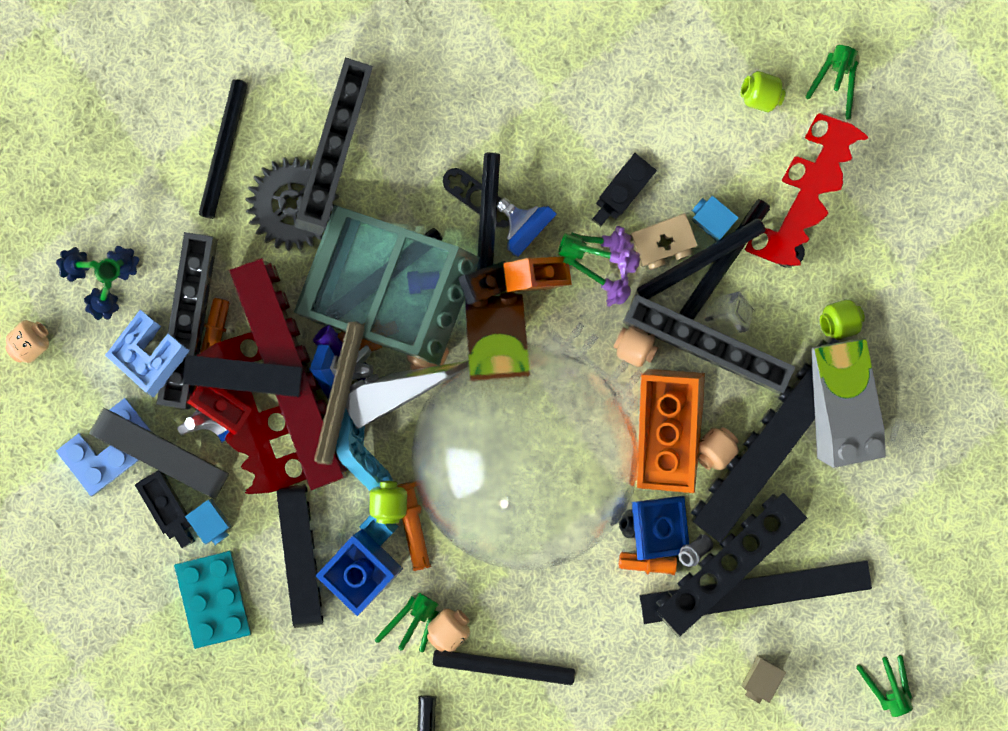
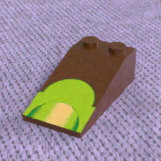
(497, 338)

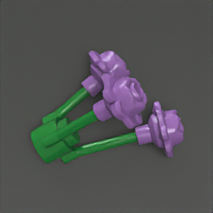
(622, 253)

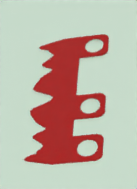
(819, 178)
(255, 433)

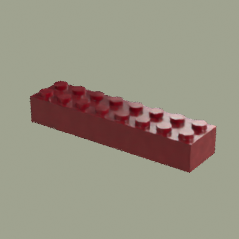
(278, 345)

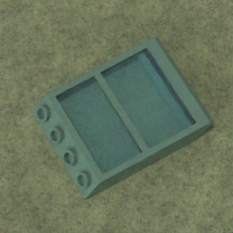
(387, 280)

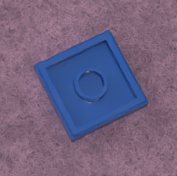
(660, 527)

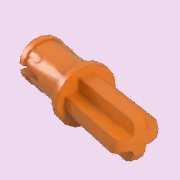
(215, 323)
(658, 565)

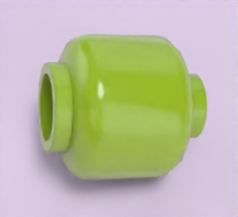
(762, 91)
(842, 319)
(388, 502)

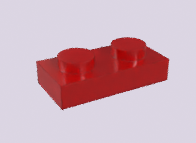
(220, 407)

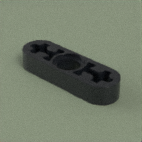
(456, 191)

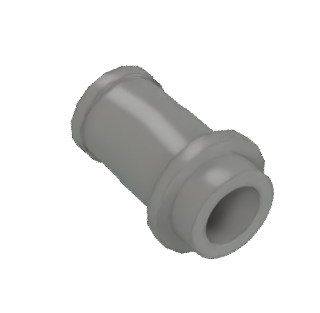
(691, 554)

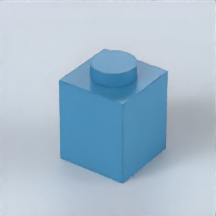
(713, 217)
(209, 522)

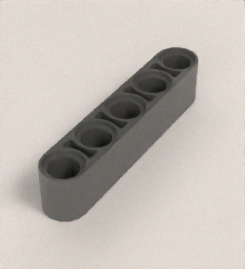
(159, 453)

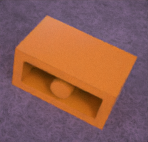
(536, 274)

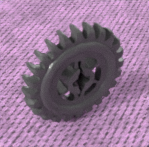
(263, 209)

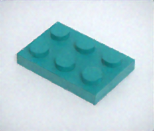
(212, 599)

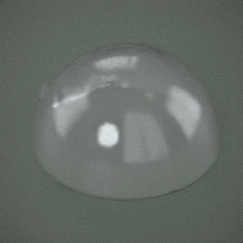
(529, 463)

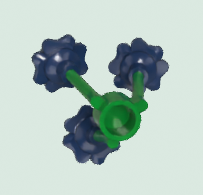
(117, 264)

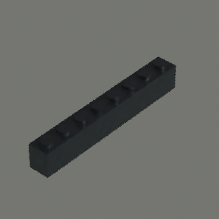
(761, 457)

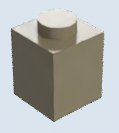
(762, 680)

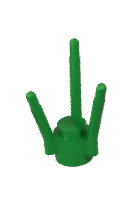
(843, 62)
(422, 608)
(897, 699)

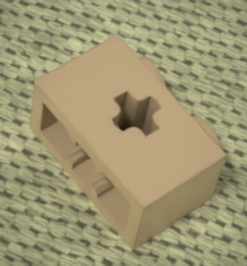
(676, 229)

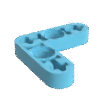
(356, 457)

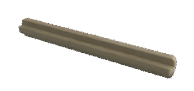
(339, 393)

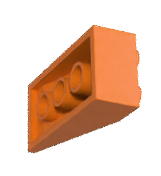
(670, 429)

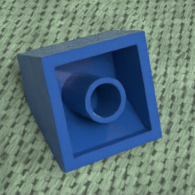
(359, 572)

